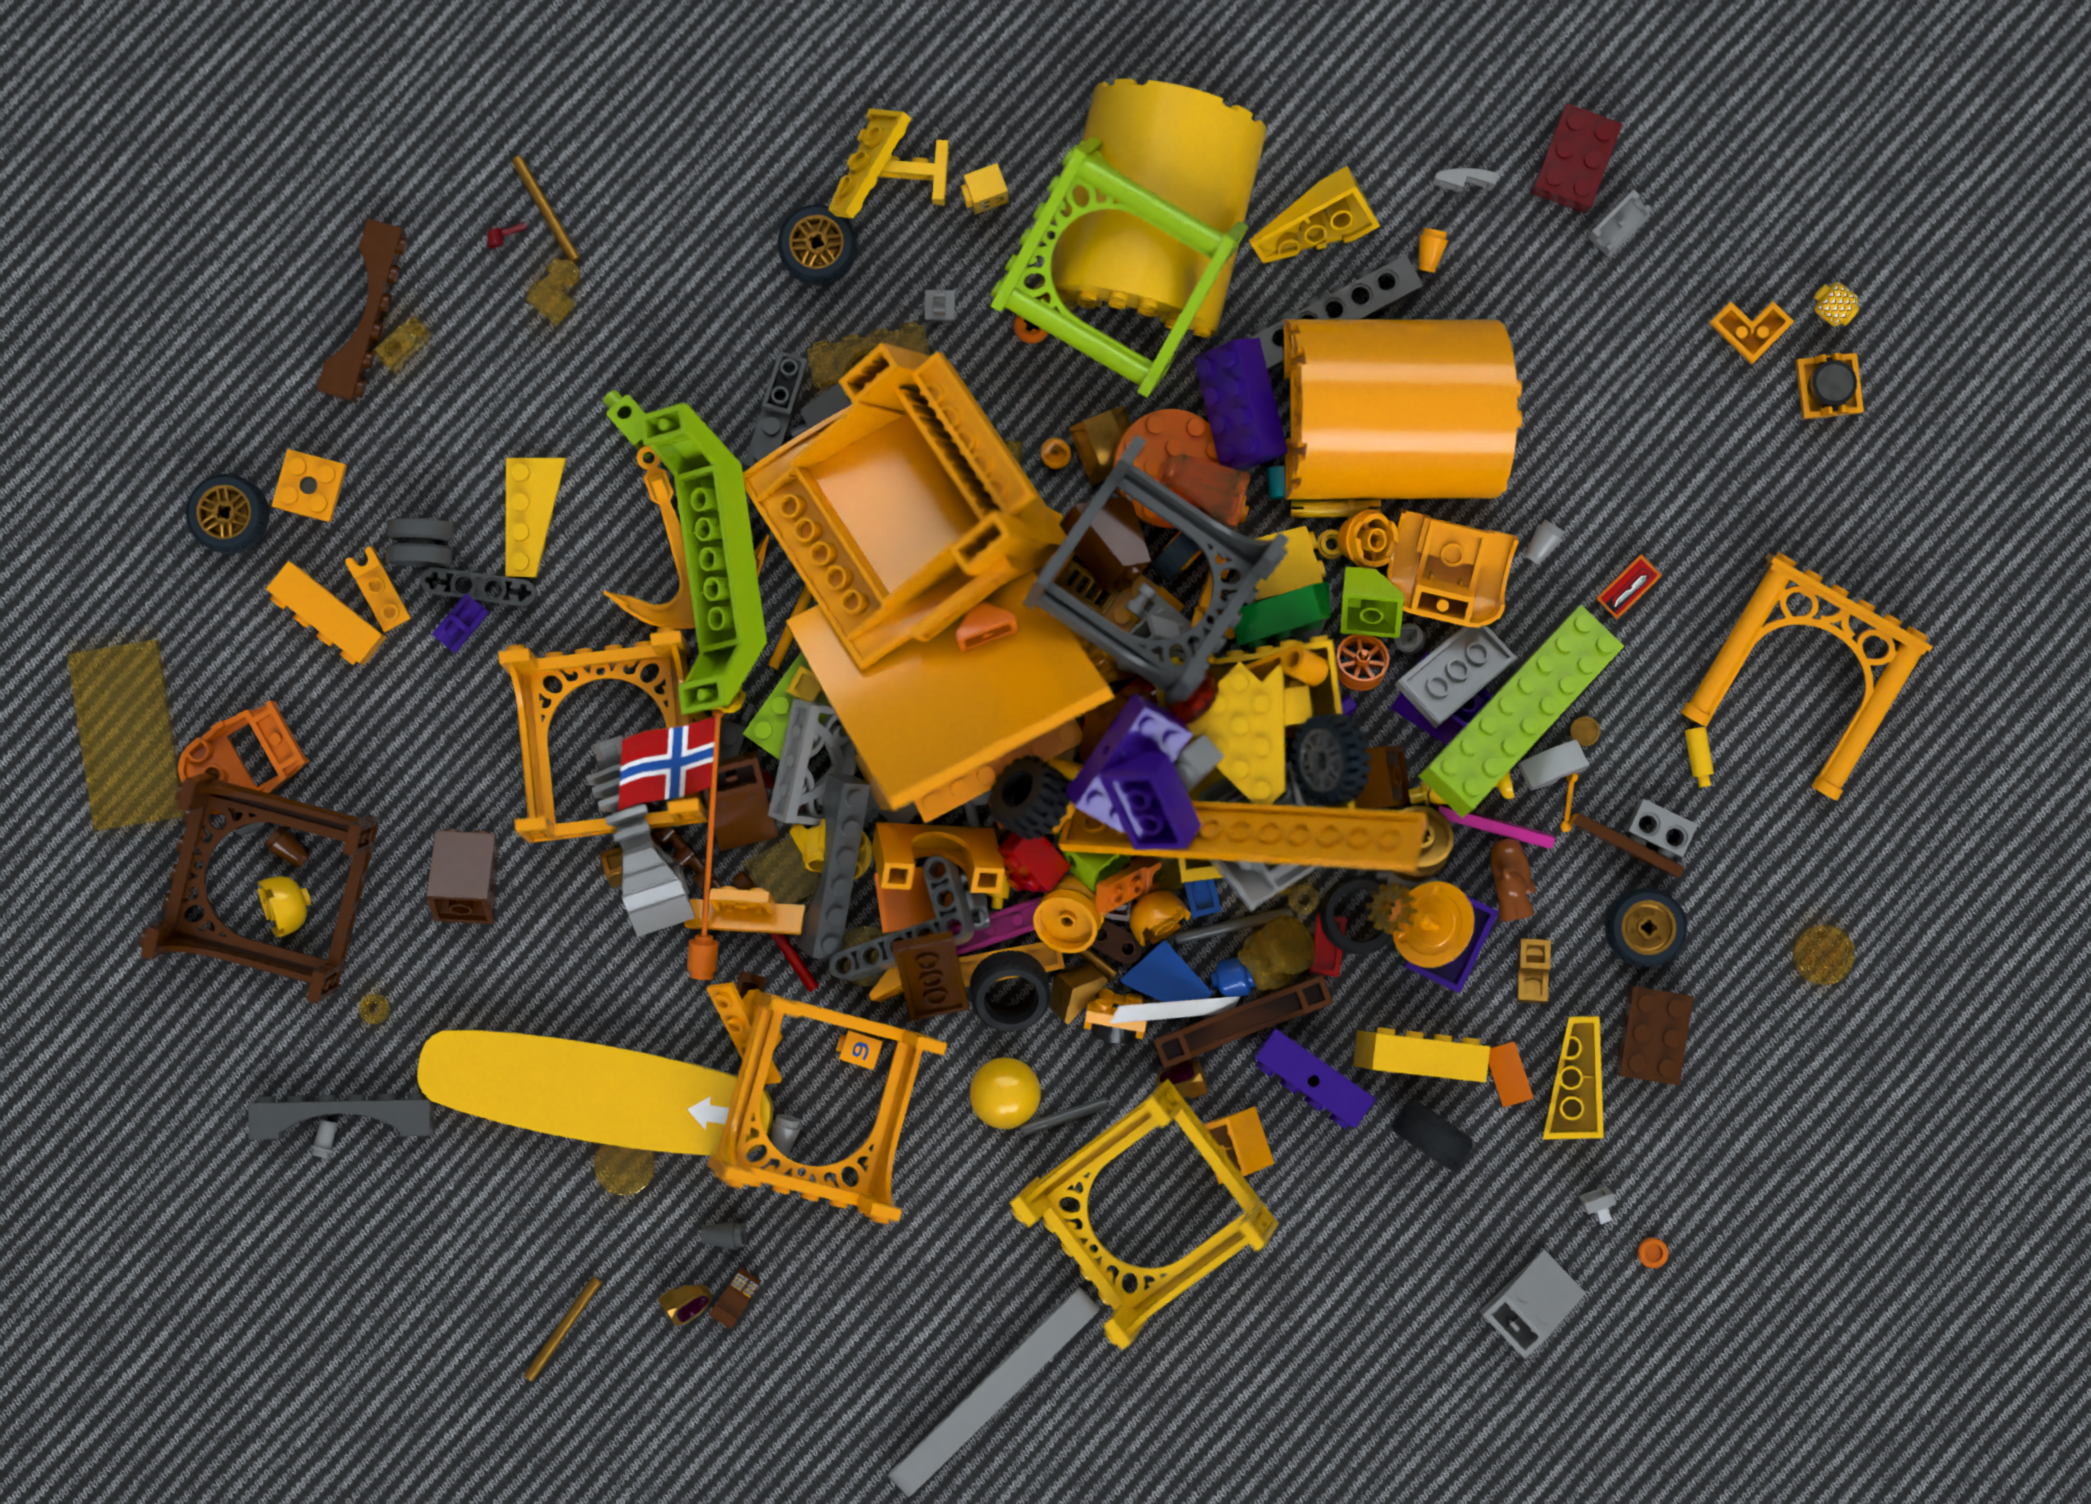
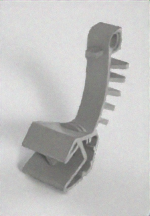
(651, 879)

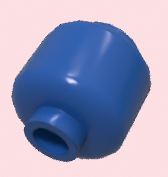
(1232, 978)

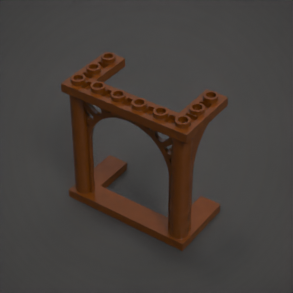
(176, 934)

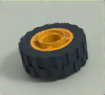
(1176, 556)

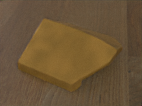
(1074, 990)

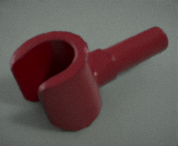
(496, 235)

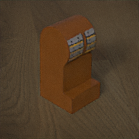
(735, 1298)

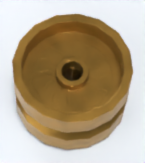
(1435, 846)

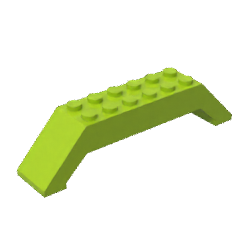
(716, 554)

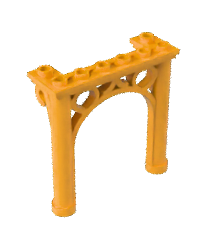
(1751, 629)

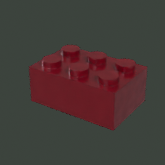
(1576, 158)

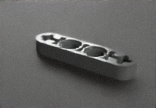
(479, 584)

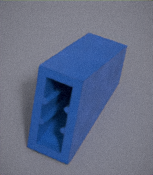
(1166, 977)

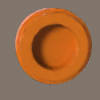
(1652, 1252)

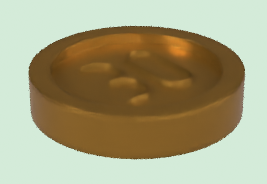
(1585, 730)

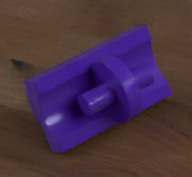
(460, 623)

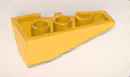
(1324, 214)

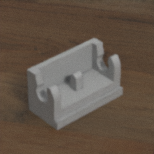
(1620, 224)

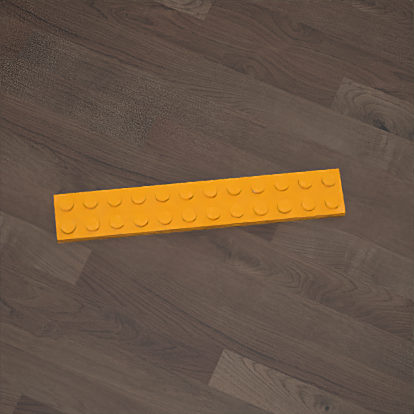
(1274, 836)

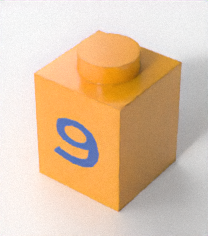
(859, 1049)

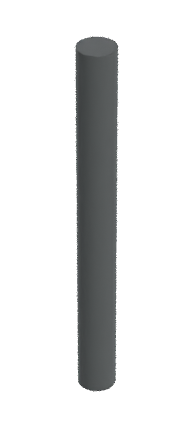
(1230, 925)

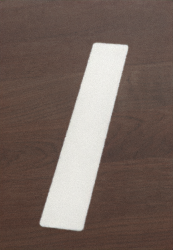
(1174, 1009)

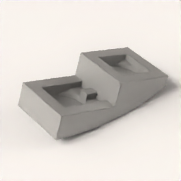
(1455, 178)

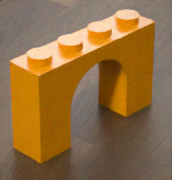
(971, 848)

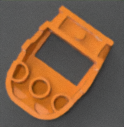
(218, 755)

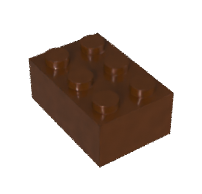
(1653, 1035)

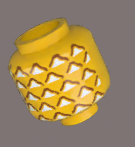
(1836, 304)

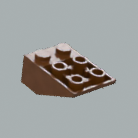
(741, 803)

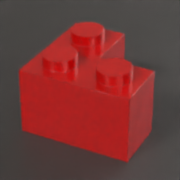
(1032, 863)

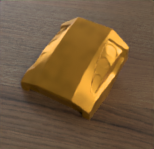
(1097, 440)

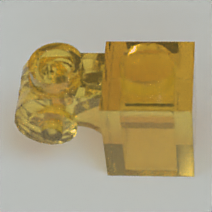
(548, 295)

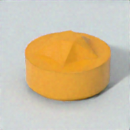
(1055, 453)

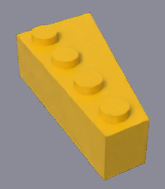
(1422, 1056)

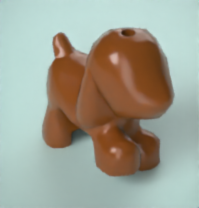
(1511, 880)

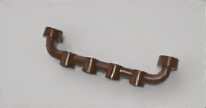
(687, 856)

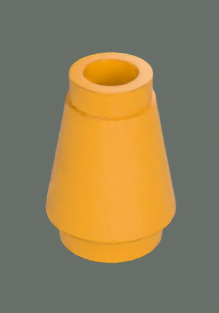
(1431, 249)

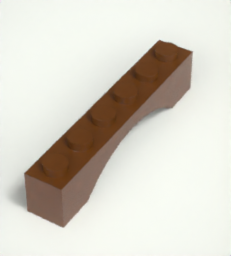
(345, 370)
(1242, 1021)

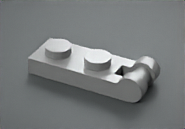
(1156, 606)

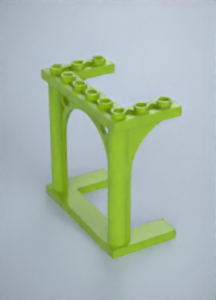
(1088, 168)

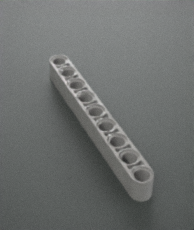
(993, 1392)

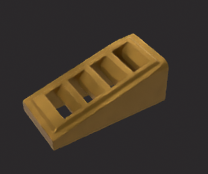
(1106, 603)

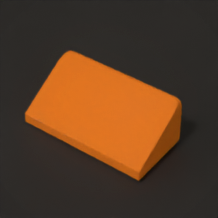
(1509, 1074)

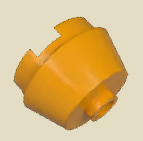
(1368, 539)

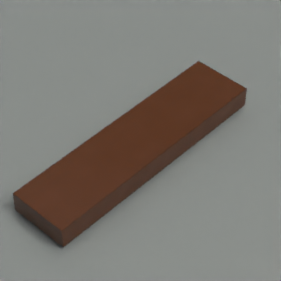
(1626, 845)

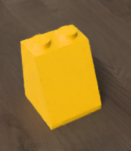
(1297, 568)

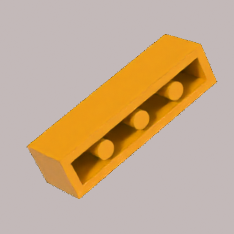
(325, 613)

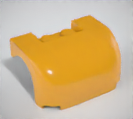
(1451, 569)

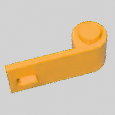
(1295, 662)

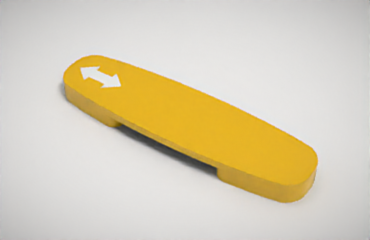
(582, 1090)

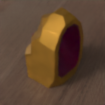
(1186, 1078)
(685, 1303)

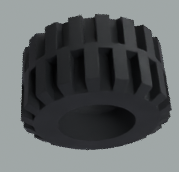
(1029, 797)

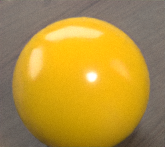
(1005, 1093)

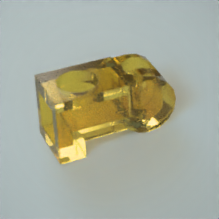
(402, 344)

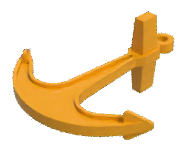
(679, 610)

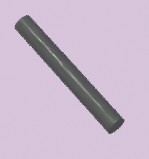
(1065, 1116)

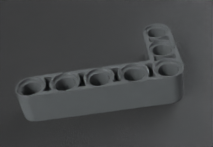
(944, 921)

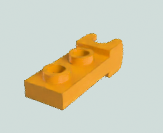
(379, 590)

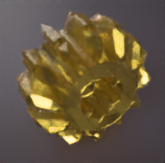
(1400, 913)

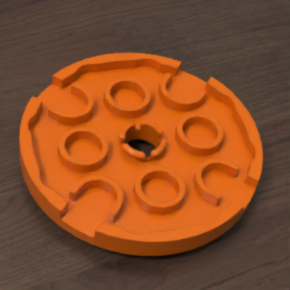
(1166, 435)

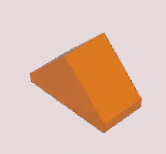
(983, 625)

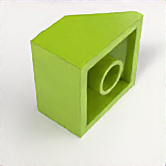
(1370, 604)

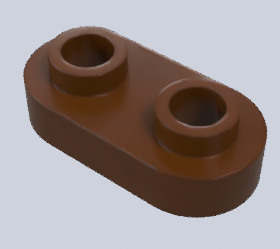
(1115, 940)

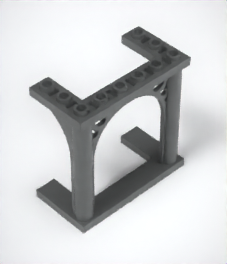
(1248, 556)

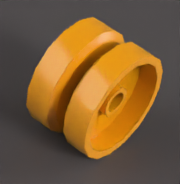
(1068, 916)

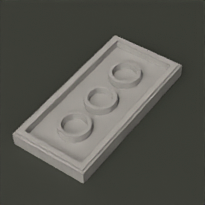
(1455, 672)

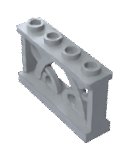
(797, 749)

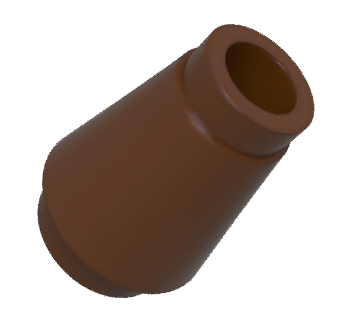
(287, 847)

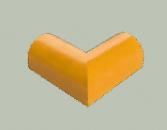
(1749, 336)

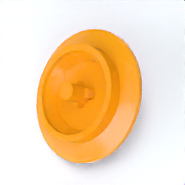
(1439, 927)

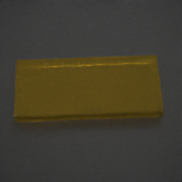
(125, 734)

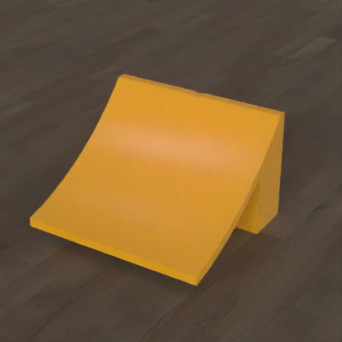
(899, 500)
(948, 721)

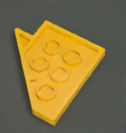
(1249, 731)

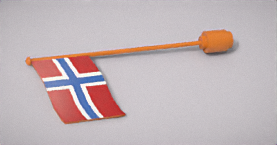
(669, 766)

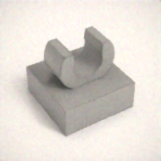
(940, 305)

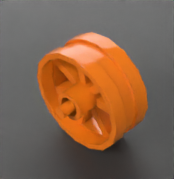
(1361, 662)

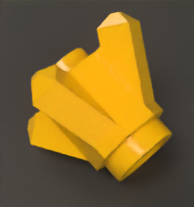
(811, 844)

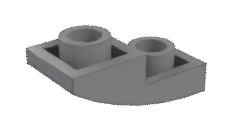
(1553, 764)

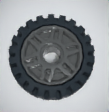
(1331, 759)

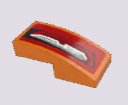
(1629, 586)

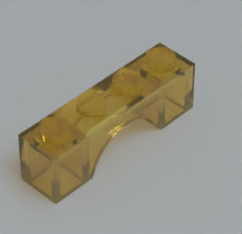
(832, 361)

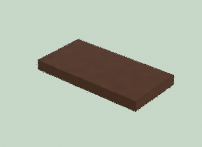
(930, 975)

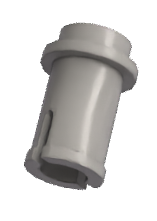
(324, 1139)

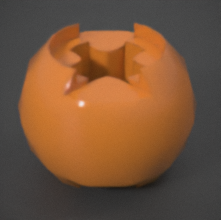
(1032, 337)

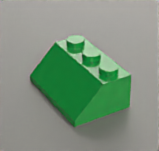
(1283, 614)

